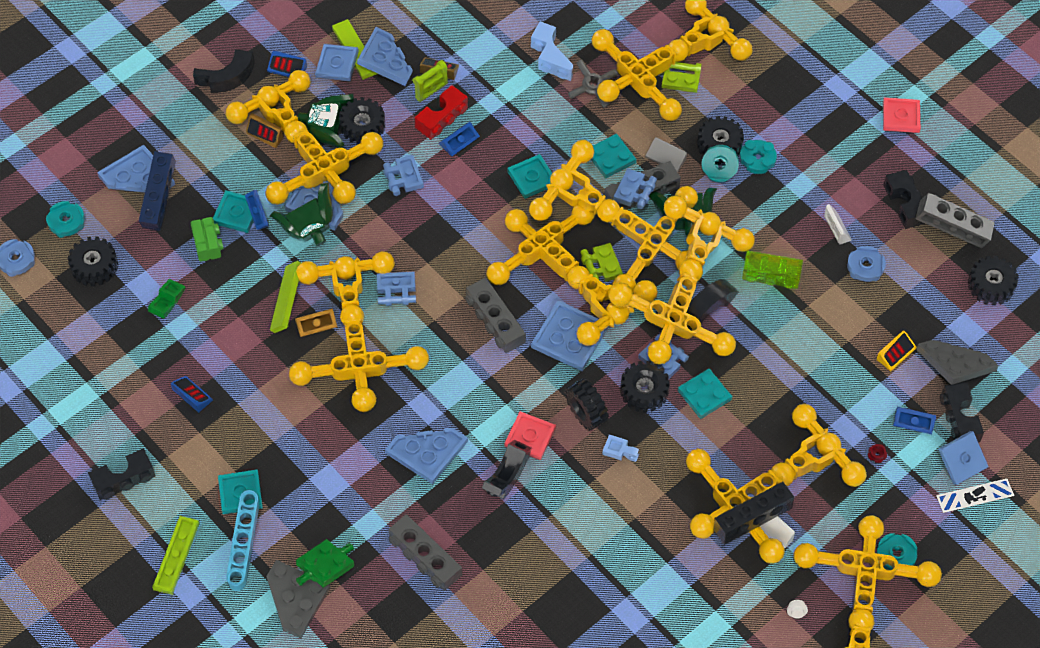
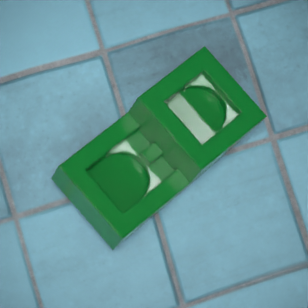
(167, 298)

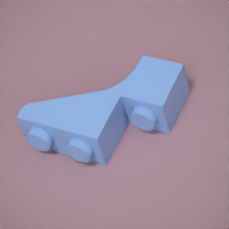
(551, 58)

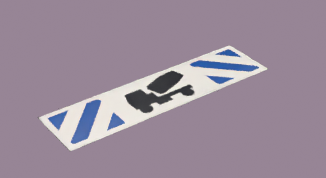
(975, 495)

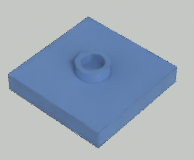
(336, 62)
(963, 457)

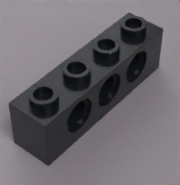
(753, 513)

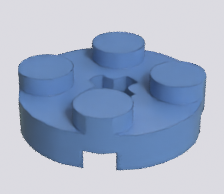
(20, 265)
(866, 273)

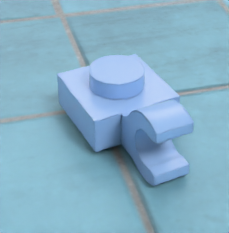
(617, 448)

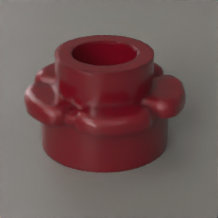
(880, 449)

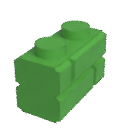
(206, 240)

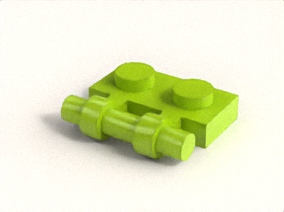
(606, 261)

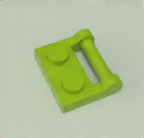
(430, 81)
(682, 81)

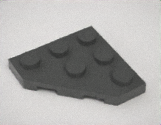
(955, 362)
(293, 602)

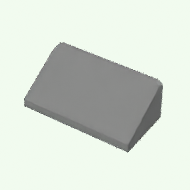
(664, 152)

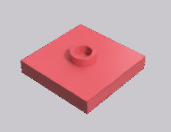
(901, 115)
(531, 432)

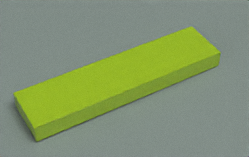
(348, 37)
(285, 298)
(176, 555)

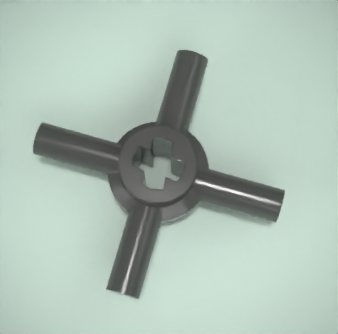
(594, 78)

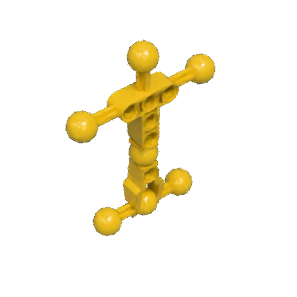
(642, 72)
(320, 165)
(609, 211)
(546, 246)
(690, 273)
(352, 318)
(828, 445)
(861, 619)

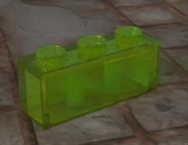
(772, 269)

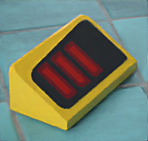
(896, 351)

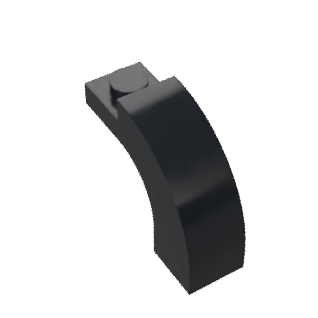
(229, 77)
(710, 298)
(509, 470)

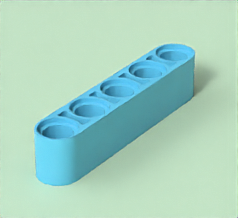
(243, 530)

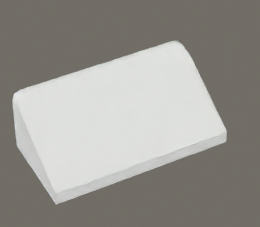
(836, 225)
(779, 530)

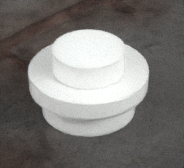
(797, 609)

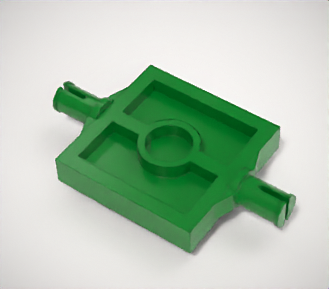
(324, 563)

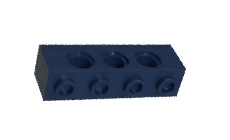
(157, 191)

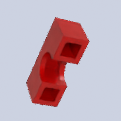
(433, 122)

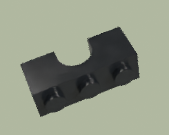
(902, 186)
(956, 398)
(108, 484)

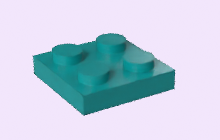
(612, 156)
(530, 176)
(233, 212)
(704, 393)
(233, 485)

